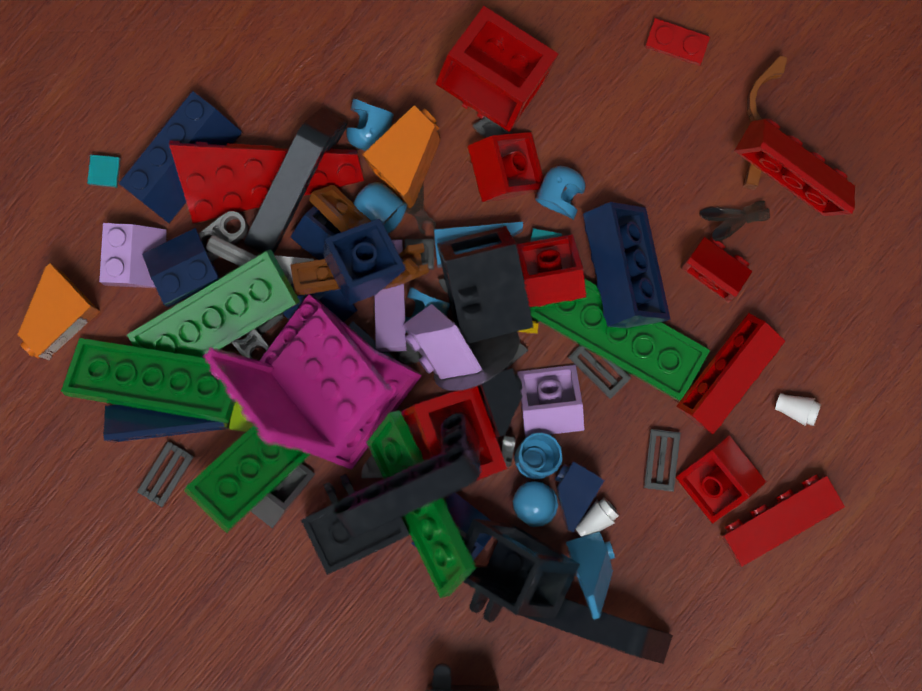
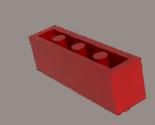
(731, 373)
(783, 520)

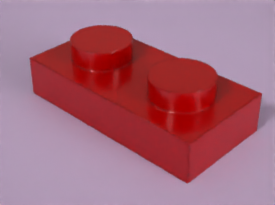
(677, 42)

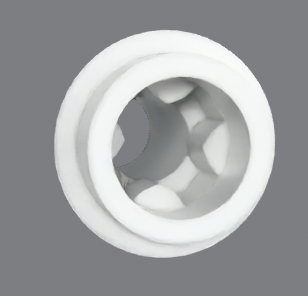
(799, 408)
(598, 517)

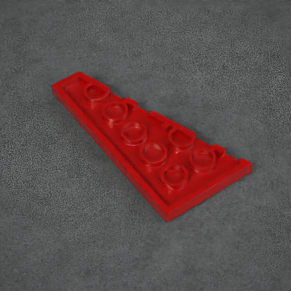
(240, 175)

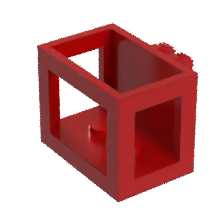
(496, 68)
(426, 421)

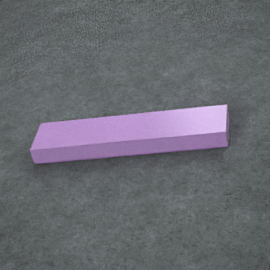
(390, 316)

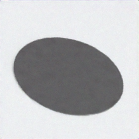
(492, 356)

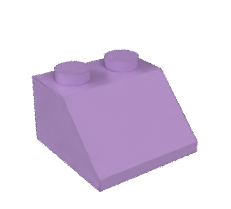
(122, 254)
(440, 344)
(551, 400)

